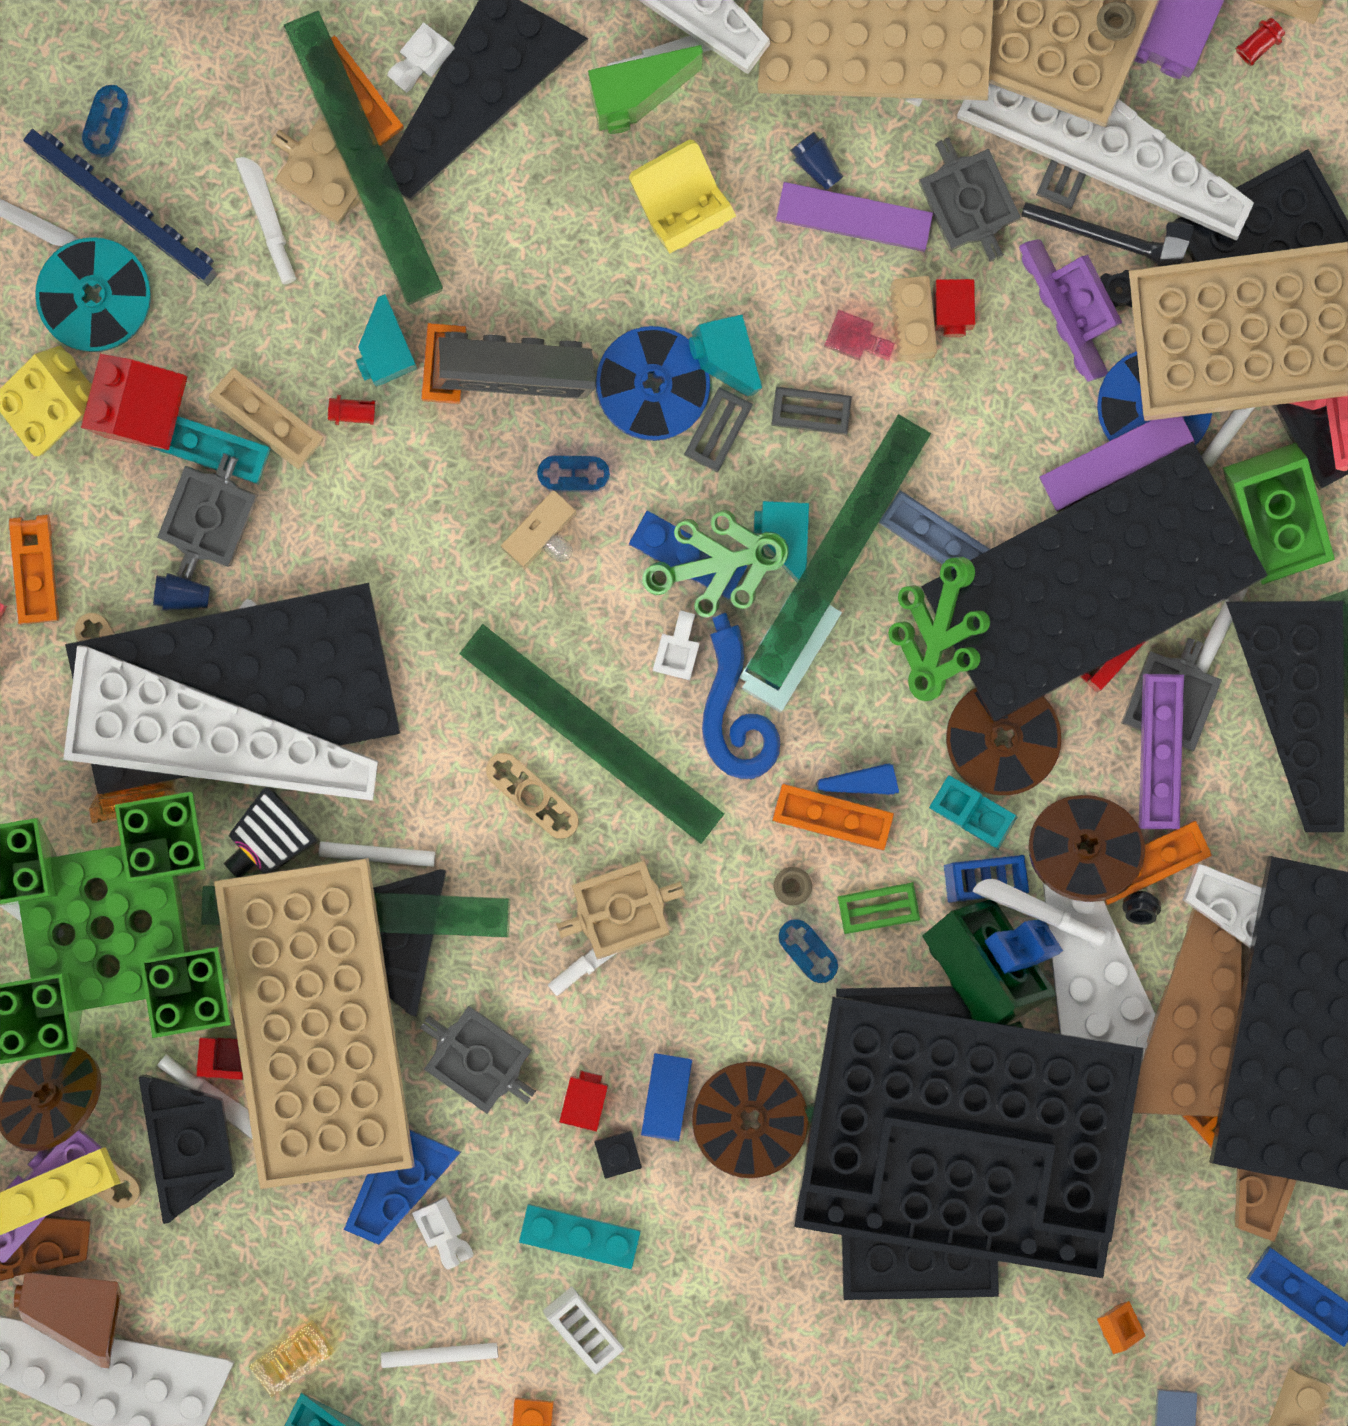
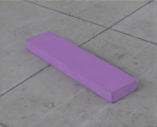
(854, 216)
(1115, 460)
(1161, 751)

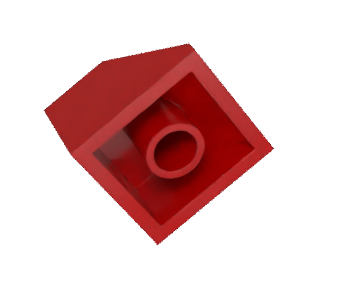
(134, 402)

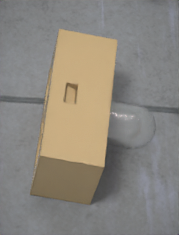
(541, 532)

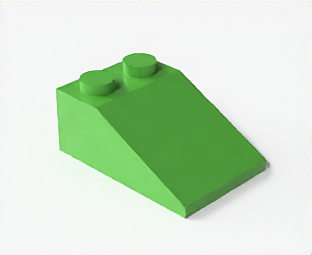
(635, 87)
(1280, 511)

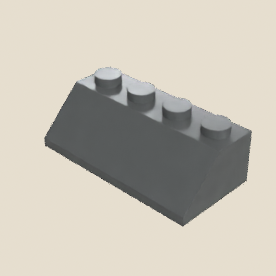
(513, 367)

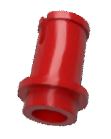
(1260, 41)
(351, 410)

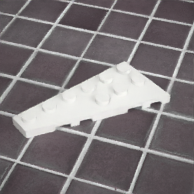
(1097, 984)

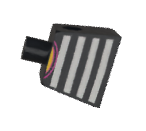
(268, 836)

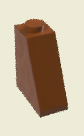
(72, 1312)

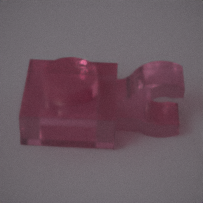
(853, 336)

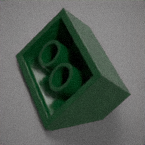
(973, 970)

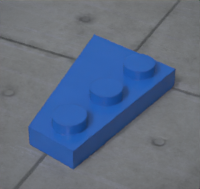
(392, 1194)

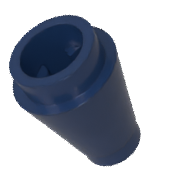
(817, 161)
(179, 593)

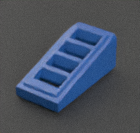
(871, 780)
(954, 882)

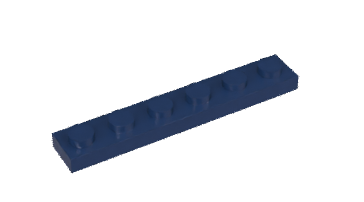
(109, 195)

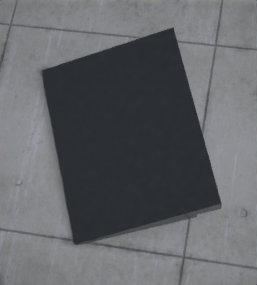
(968, 1137)

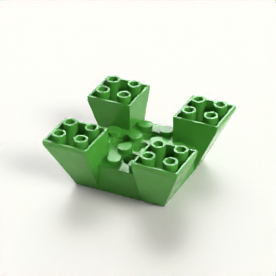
(180, 986)

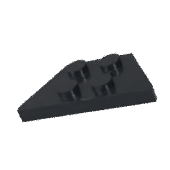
(407, 953)
(186, 1143)

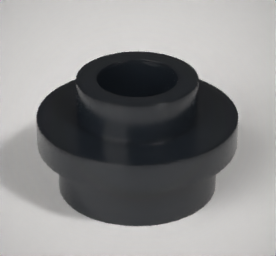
(1141, 908)

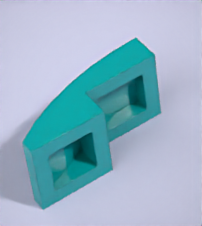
(973, 812)

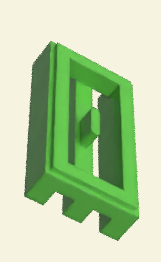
(910, 902)

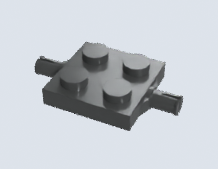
(969, 199)
(207, 516)
(1198, 692)
(478, 1059)

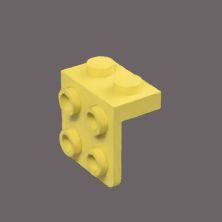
(680, 196)
(45, 399)

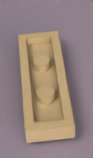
(265, 418)

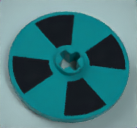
(93, 325)

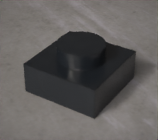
(618, 1154)

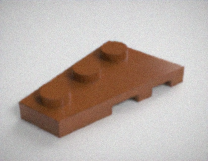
(50, 1245)

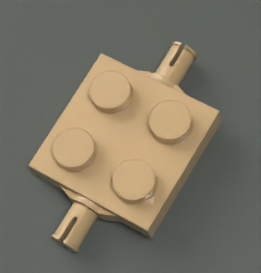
(317, 173)
(620, 910)

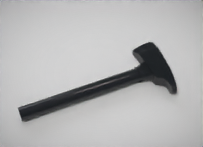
(1162, 253)

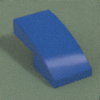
(1023, 946)
(666, 1097)

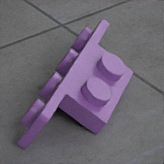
(1077, 303)
(44, 1161)

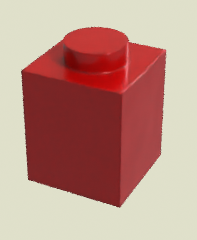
(954, 306)
(584, 1101)

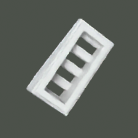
(564, 1304)

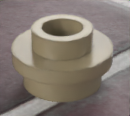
(1116, 9)
(805, 886)

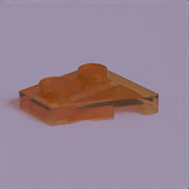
(103, 804)

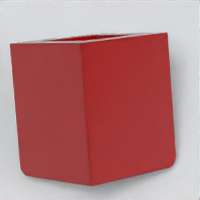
(219, 1058)

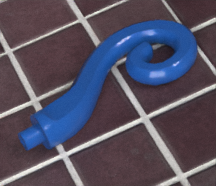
(730, 660)

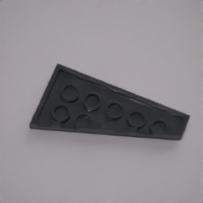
(494, 66)
(1299, 679)

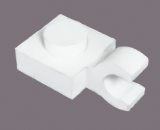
(423, 53)
(676, 653)
(440, 1228)

